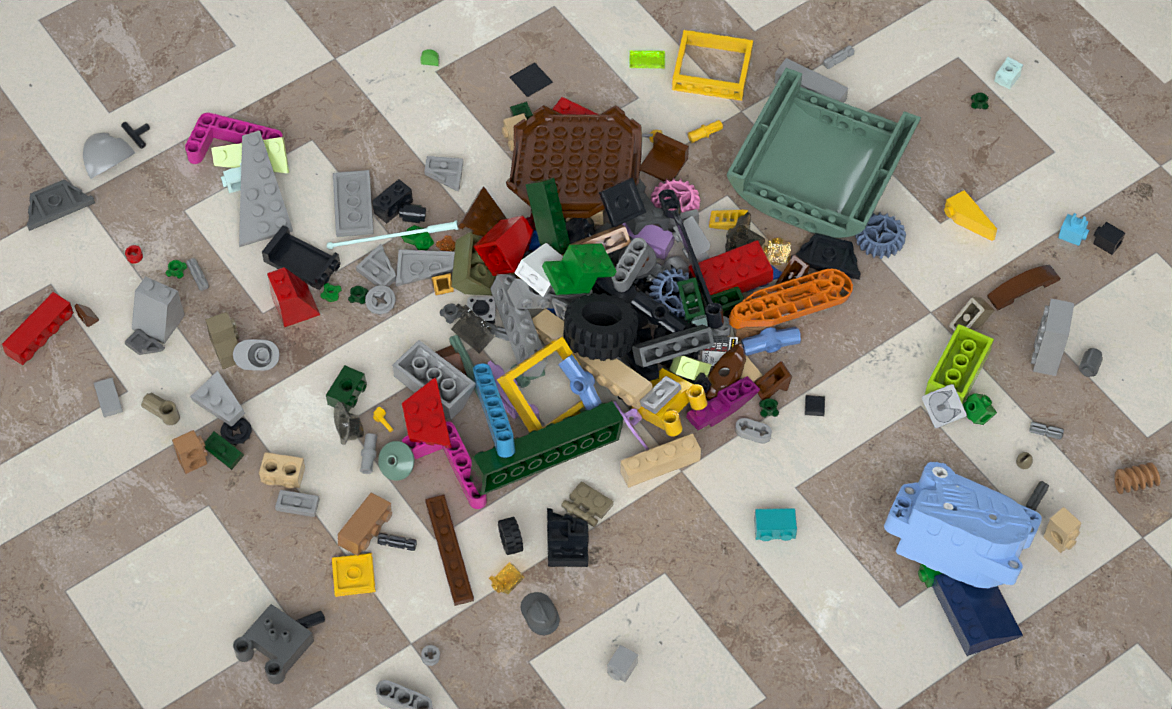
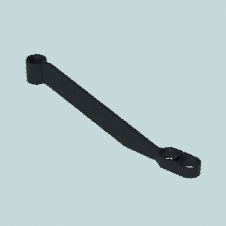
(713, 311)

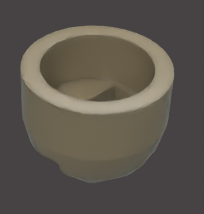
(1026, 463)

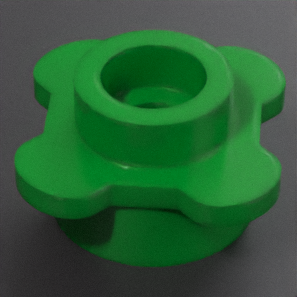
(173, 265)
(331, 297)

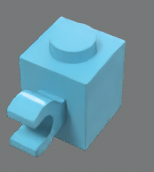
(1074, 229)

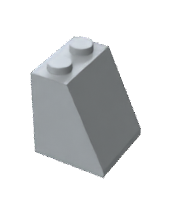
(156, 310)

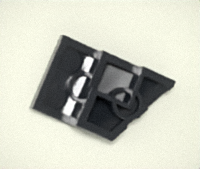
(566, 540)

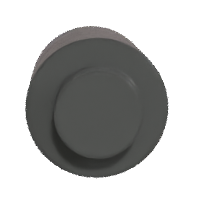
(1091, 362)

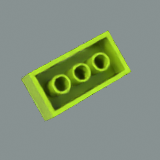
(961, 362)

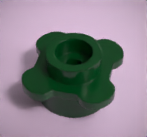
(979, 101)
(358, 290)
(769, 403)

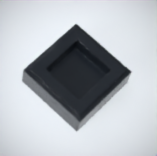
(814, 405)

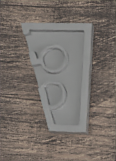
(422, 264)
(218, 400)

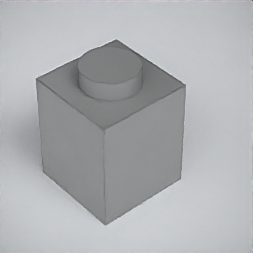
(622, 664)

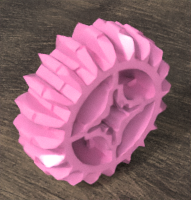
(683, 191)

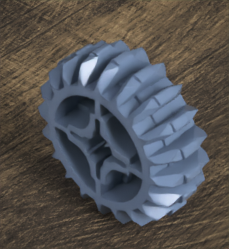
(890, 241)
(671, 287)

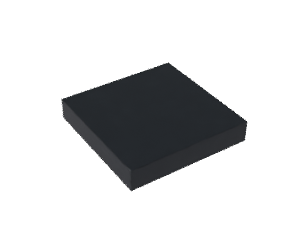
(622, 202)

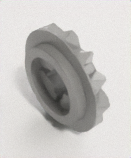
(379, 292)

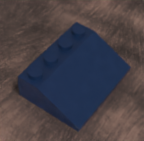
(976, 614)

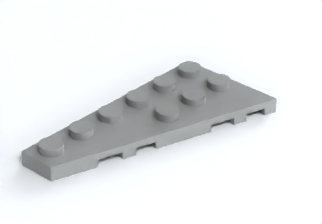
(260, 198)

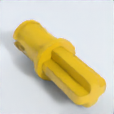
(704, 131)

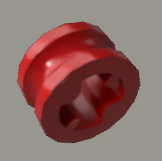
(131, 258)

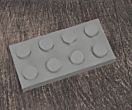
(353, 203)

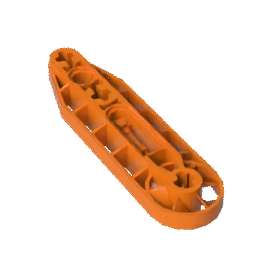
(821, 288)

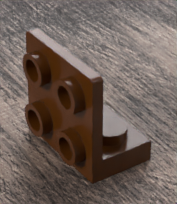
(665, 158)

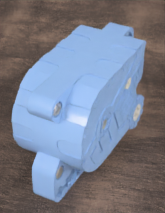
(961, 528)

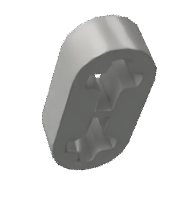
(753, 430)

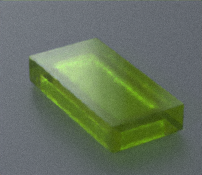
(647, 59)

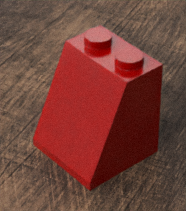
(504, 245)
(291, 297)

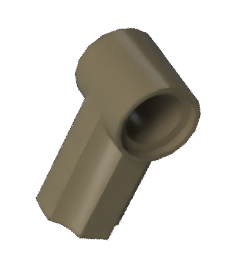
(161, 408)

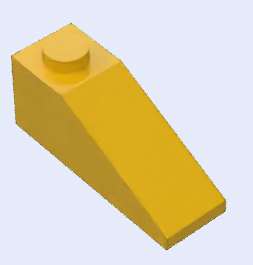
(968, 215)

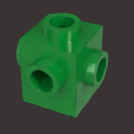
(979, 408)

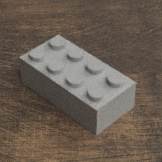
(1052, 337)

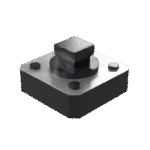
(483, 307)

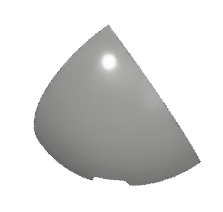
(104, 152)

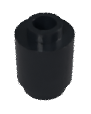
(412, 213)

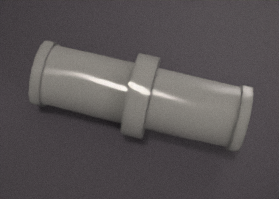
(368, 453)

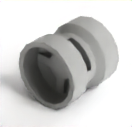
(723, 331)

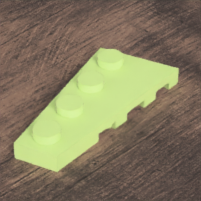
(232, 155)

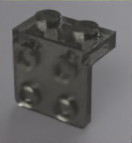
(741, 234)
(472, 329)

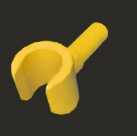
(378, 416)

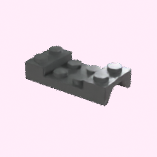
(652, 216)

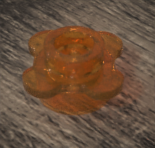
(447, 240)

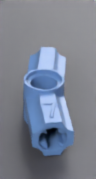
(771, 340)
(581, 382)

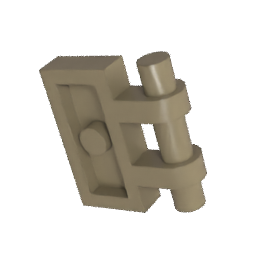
(591, 500)

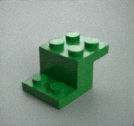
(579, 269)

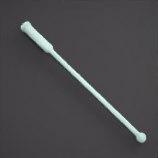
(430, 229)

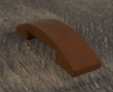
(1022, 284)

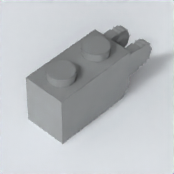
(697, 239)

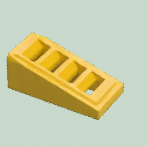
(729, 214)

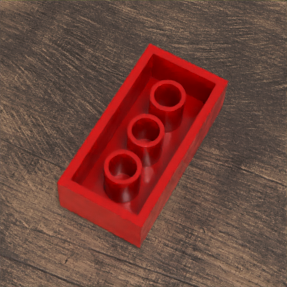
(739, 267)

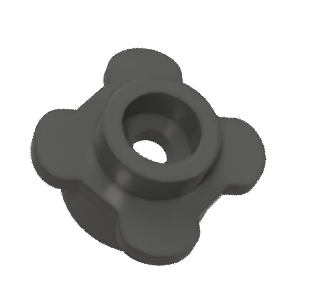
(450, 308)

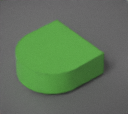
(430, 57)

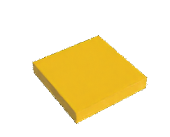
(353, 574)

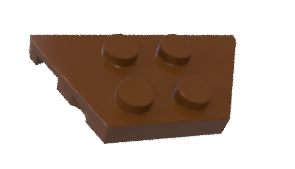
(482, 214)

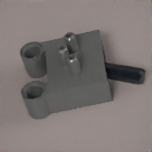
(278, 639)

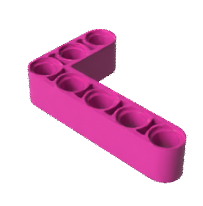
(223, 128)
(455, 458)

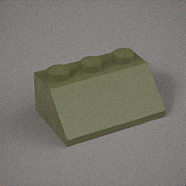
(469, 270)

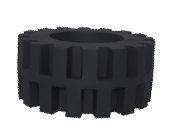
(510, 535)

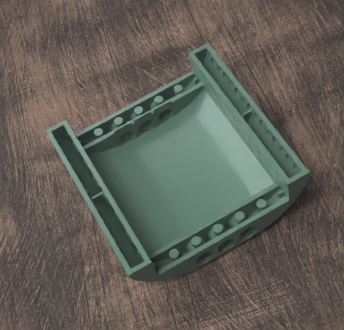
(818, 160)

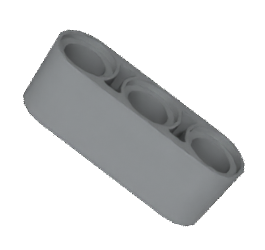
(630, 256)
(399, 692)

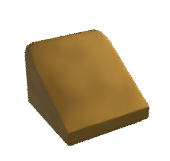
(442, 284)

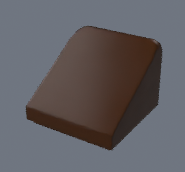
(86, 315)

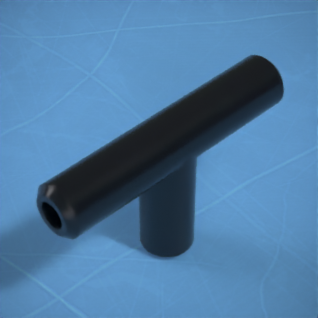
(135, 134)

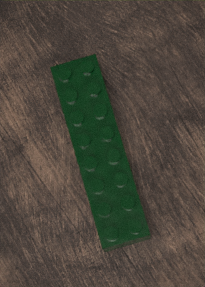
(547, 448)

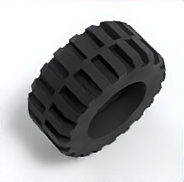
(600, 326)

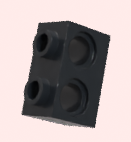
(388, 203)

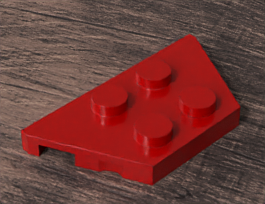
(426, 416)

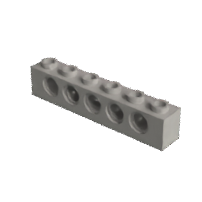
(517, 324)

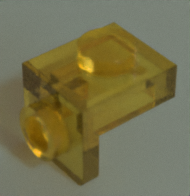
(506, 579)

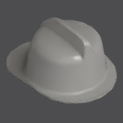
(256, 354)

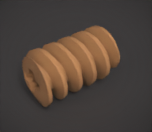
(1136, 476)

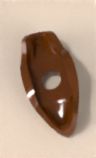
(733, 360)

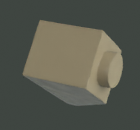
(973, 314)

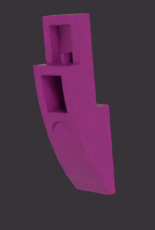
(724, 405)

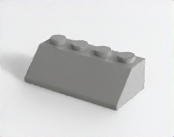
(422, 365)

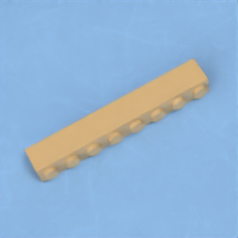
(608, 373)

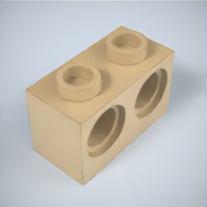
(283, 466)

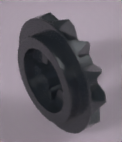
(245, 430)

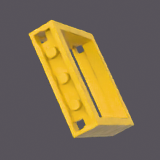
(709, 86)
(517, 399)

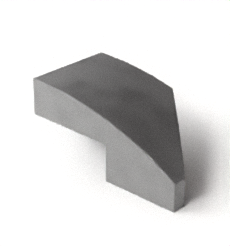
(143, 344)

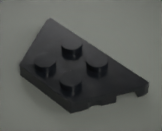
(830, 253)

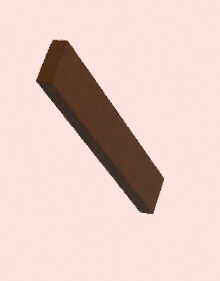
(449, 550)

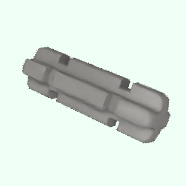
(838, 57)
(197, 274)

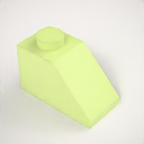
(689, 367)

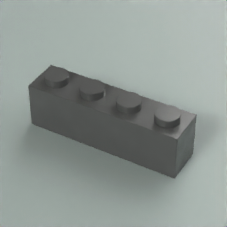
(673, 345)

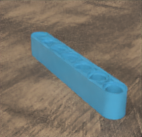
(494, 410)

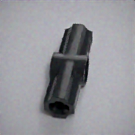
(648, 307)

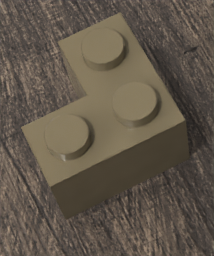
(223, 338)

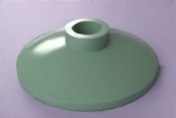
(403, 460)

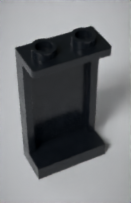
(300, 258)

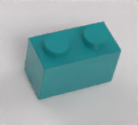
(775, 524)

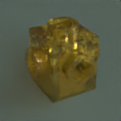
(780, 257)

